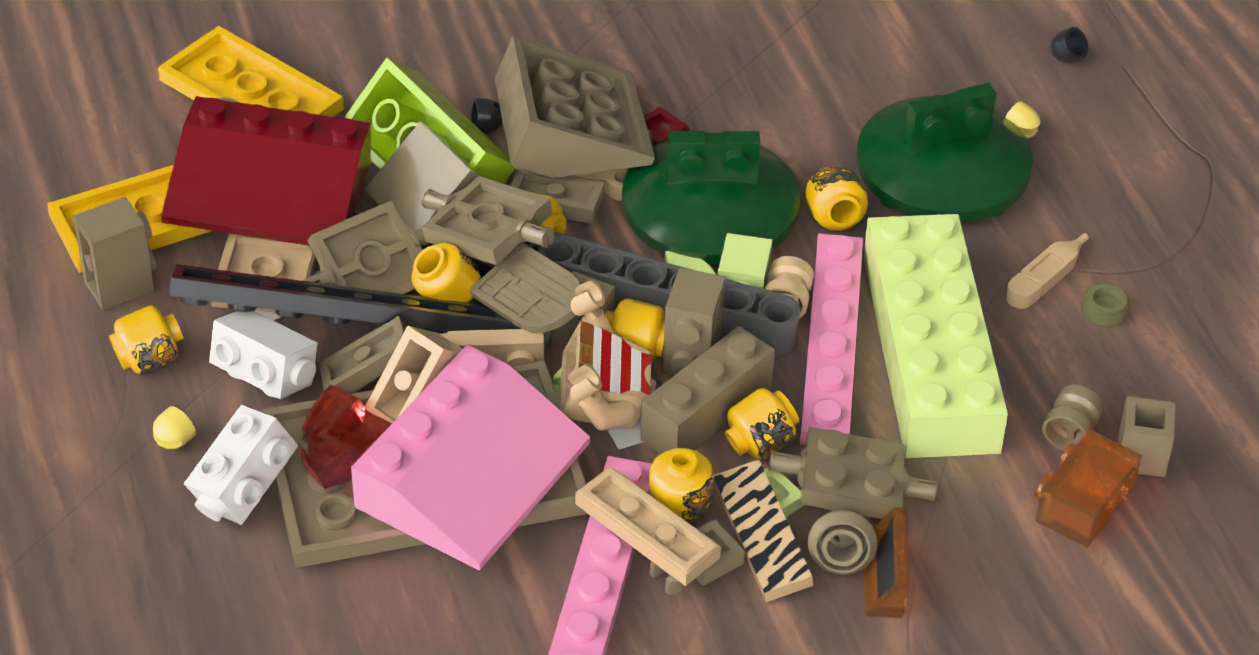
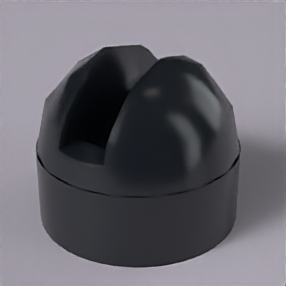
(1069, 45)
(486, 114)

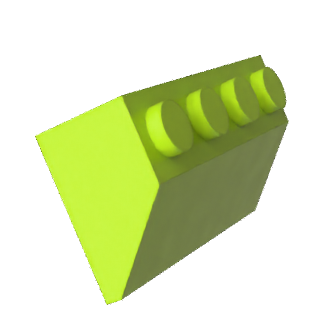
(401, 99)

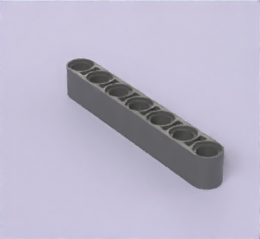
(636, 277)

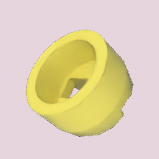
(1025, 118)
(173, 429)

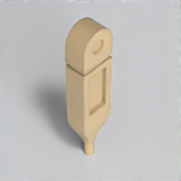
(1044, 272)

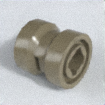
(1074, 414)

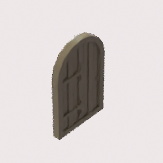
(528, 290)

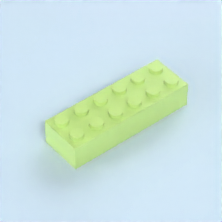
(934, 337)

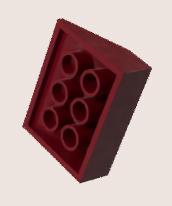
(266, 171)

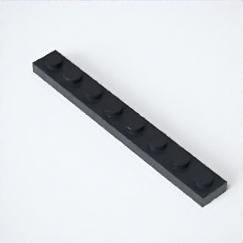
(332, 302)

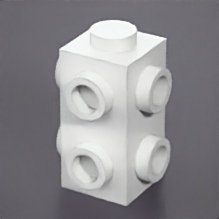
(263, 353)
(240, 465)

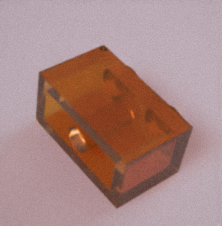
(1087, 487)

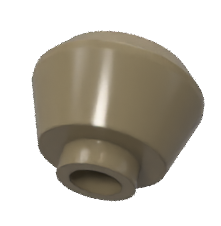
(842, 542)

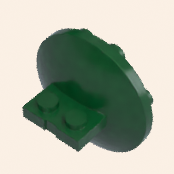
(945, 155)
(710, 188)

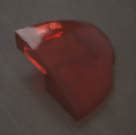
(338, 435)

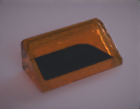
(887, 574)

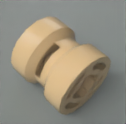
(791, 278)

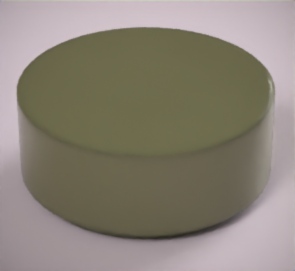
(1105, 305)

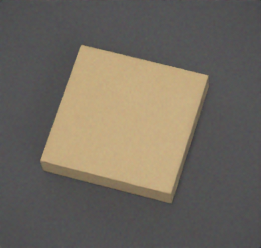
(266, 258)

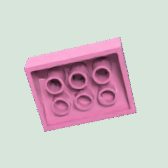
(467, 459)

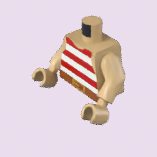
(602, 371)

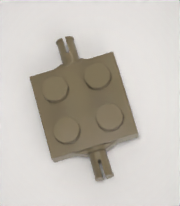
(487, 219)
(368, 251)
(852, 473)

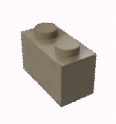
(115, 252)
(692, 318)

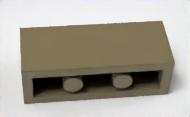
(697, 398)

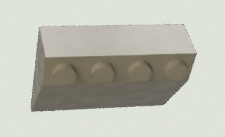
(569, 113)

